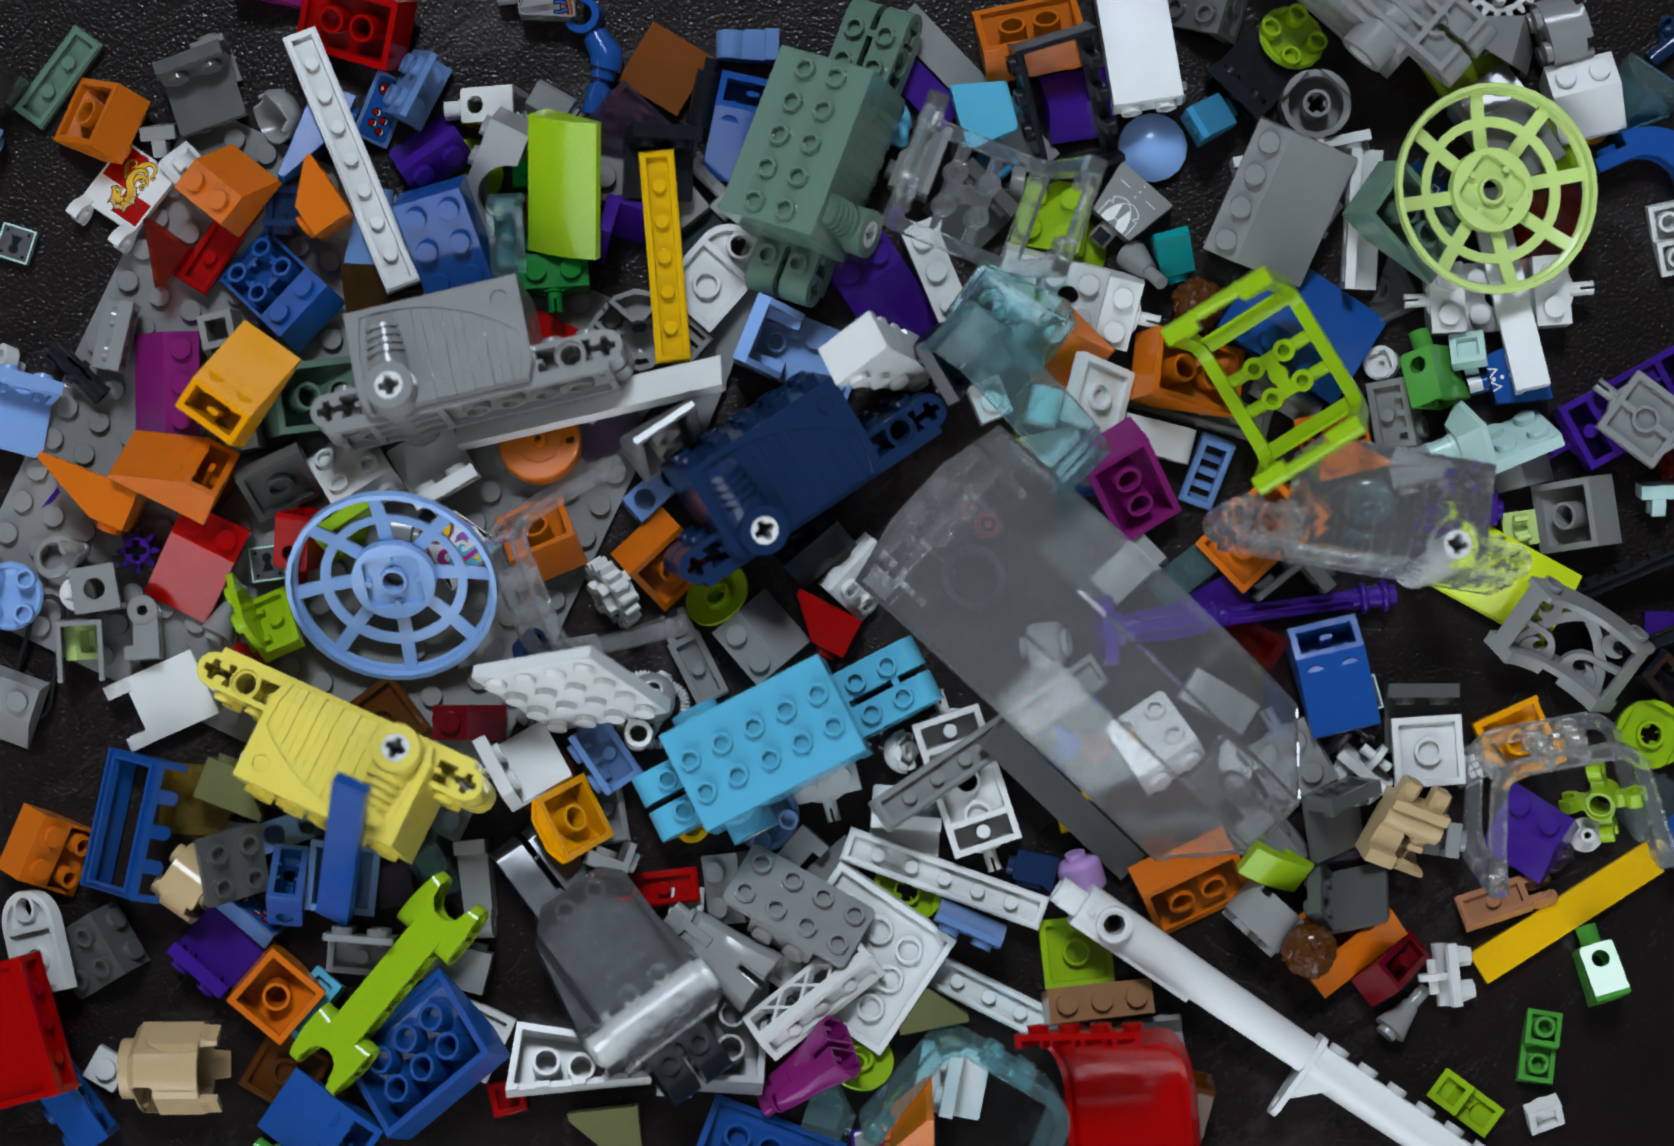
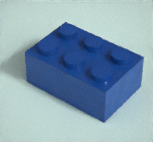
(444, 234)

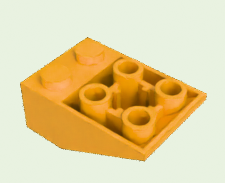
(238, 384)

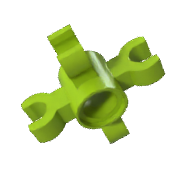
(1602, 812)

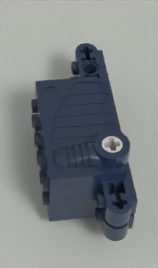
(784, 467)

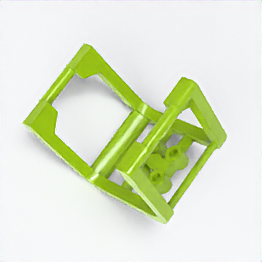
(1270, 472)

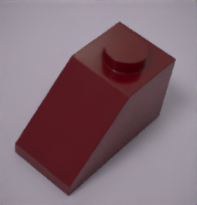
(468, 722)
(1391, 970)

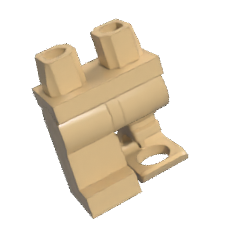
(1404, 814)

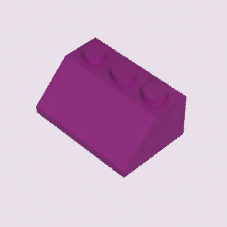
(162, 372)
(1132, 482)

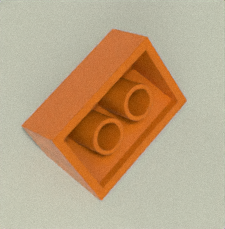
(1023, 21)
(1185, 888)
(1357, 950)

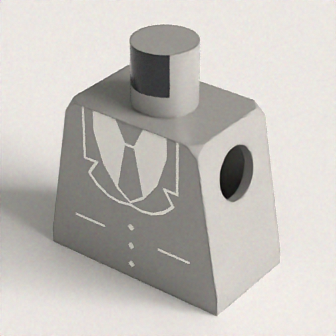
(1126, 207)

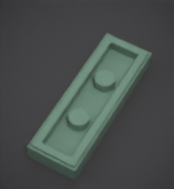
(59, 77)

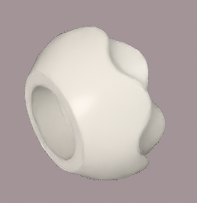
(901, 751)

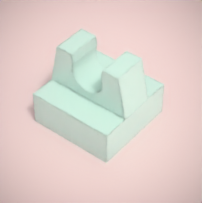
(1468, 351)
(1655, 495)

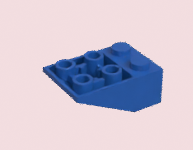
(732, 116)
(282, 290)
(1333, 676)
(313, 1117)

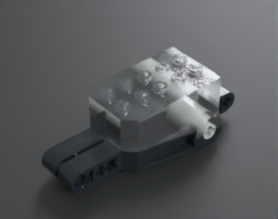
(617, 969)

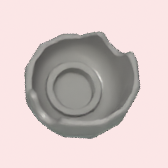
(277, 115)

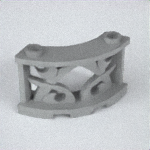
(1517, 646)

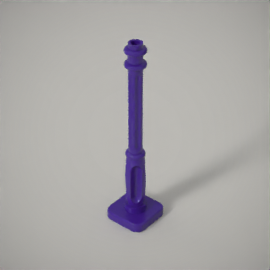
(1359, 598)

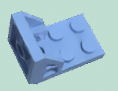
(782, 342)

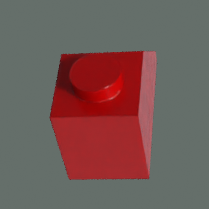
(827, 625)

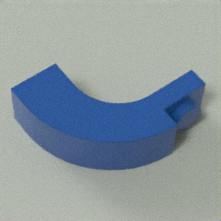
(1644, 143)

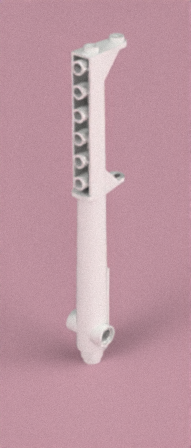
(1313, 1062)

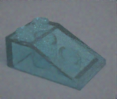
(1031, 312)

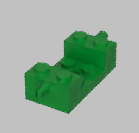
(548, 273)

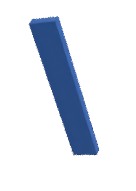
(342, 848)

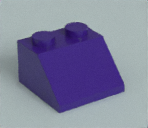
(1535, 833)

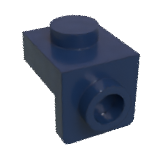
(282, 211)

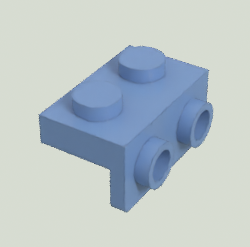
(605, 757)

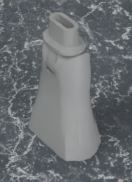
(734, 958)

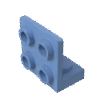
(416, 88)

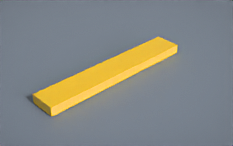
(664, 256)
(1570, 911)

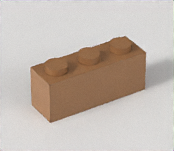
(1098, 1002)

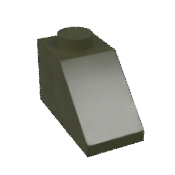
(224, 790)
(610, 1124)

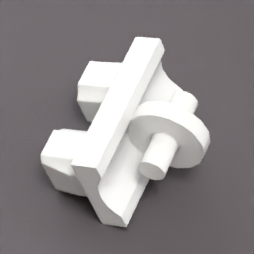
(1365, 764)
(1444, 974)

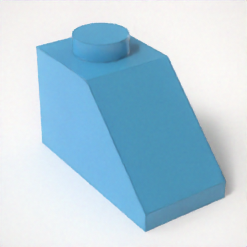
(1209, 118)

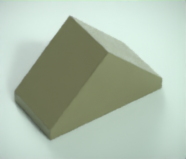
(932, 1012)

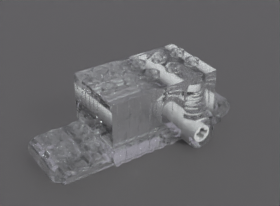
(1381, 517)

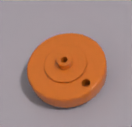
(543, 456)

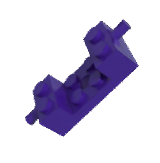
(1583, 412)

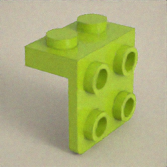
(264, 620)

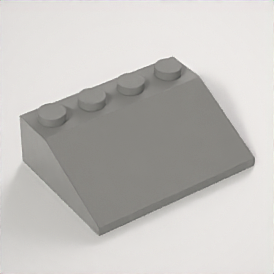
(1280, 201)

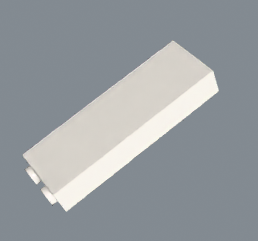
(1139, 55)

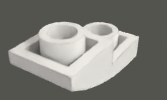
(1661, 230)

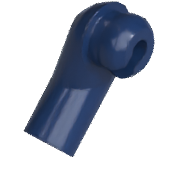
(1665, 44)

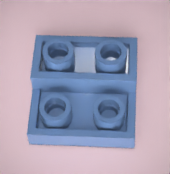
(958, 918)

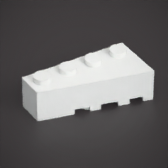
(874, 356)
(555, 1062)

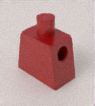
(287, 528)

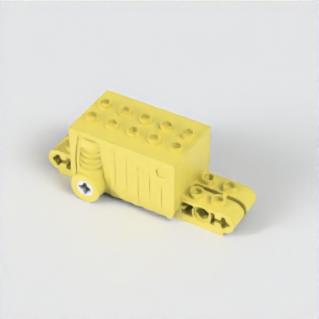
(312, 736)

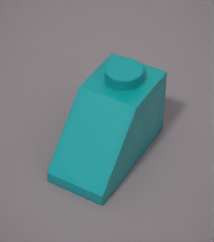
(1173, 254)

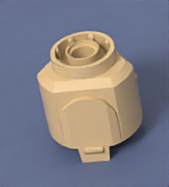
(173, 1067)

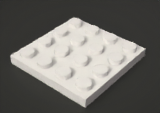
(571, 689)
(903, 945)

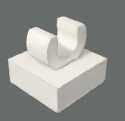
(178, 161)

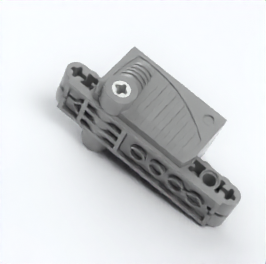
(1429, 31)
(460, 363)

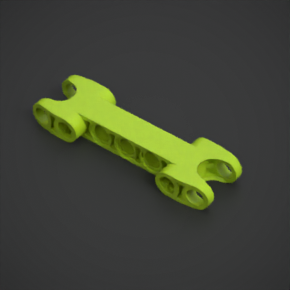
(349, 1030)

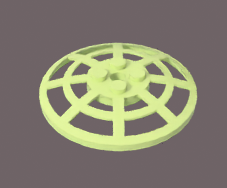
(1513, 185)

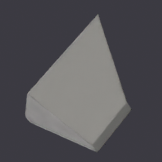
(1512, 42)

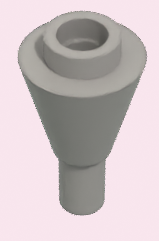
(1136, 260)
(219, 624)
(1398, 1019)

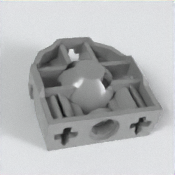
(636, 308)

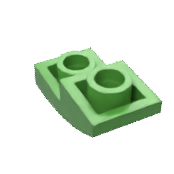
(1539, 1046)

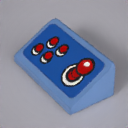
(372, 123)
(252, 919)

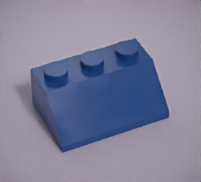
(80, 1115)

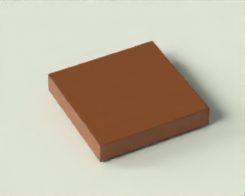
(664, 69)

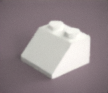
(1588, 93)

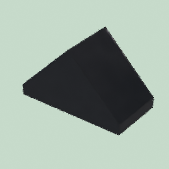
(1658, 675)

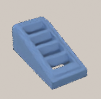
(1217, 442)

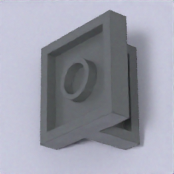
(277, 479)

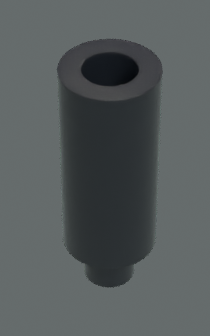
(704, 94)

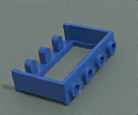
(110, 820)

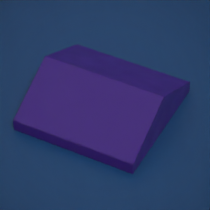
(1068, 107)

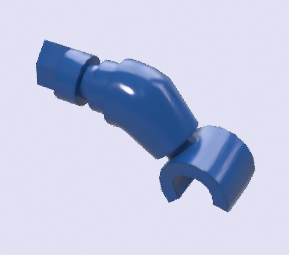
(604, 54)

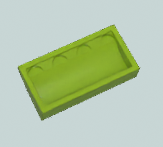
(564, 185)

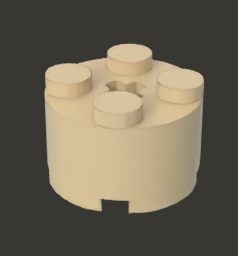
(181, 885)

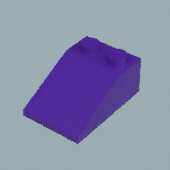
(884, 287)

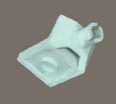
(1501, 444)

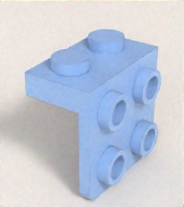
(25, 409)

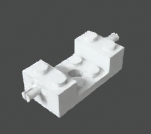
(1105, 299)
(1459, 310)
(975, 818)

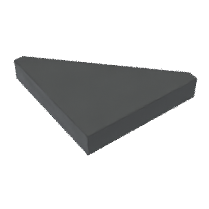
(1390, 290)

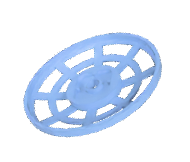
(390, 599)

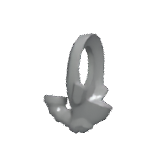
(73, 552)

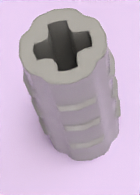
(1296, 406)

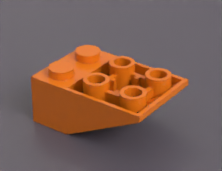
(176, 470)

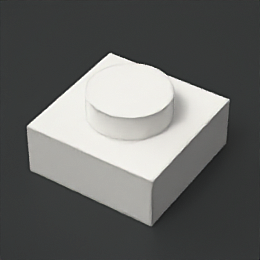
(103, 1068)
(1544, 1114)

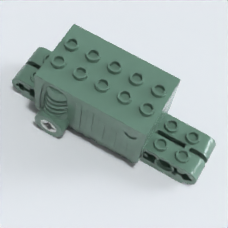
(820, 152)

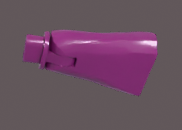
(817, 1065)

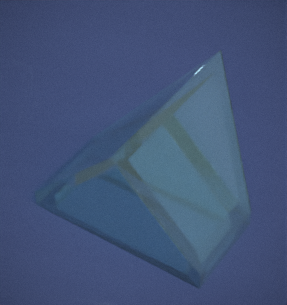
(1646, 92)

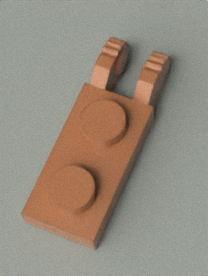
(1480, 910)

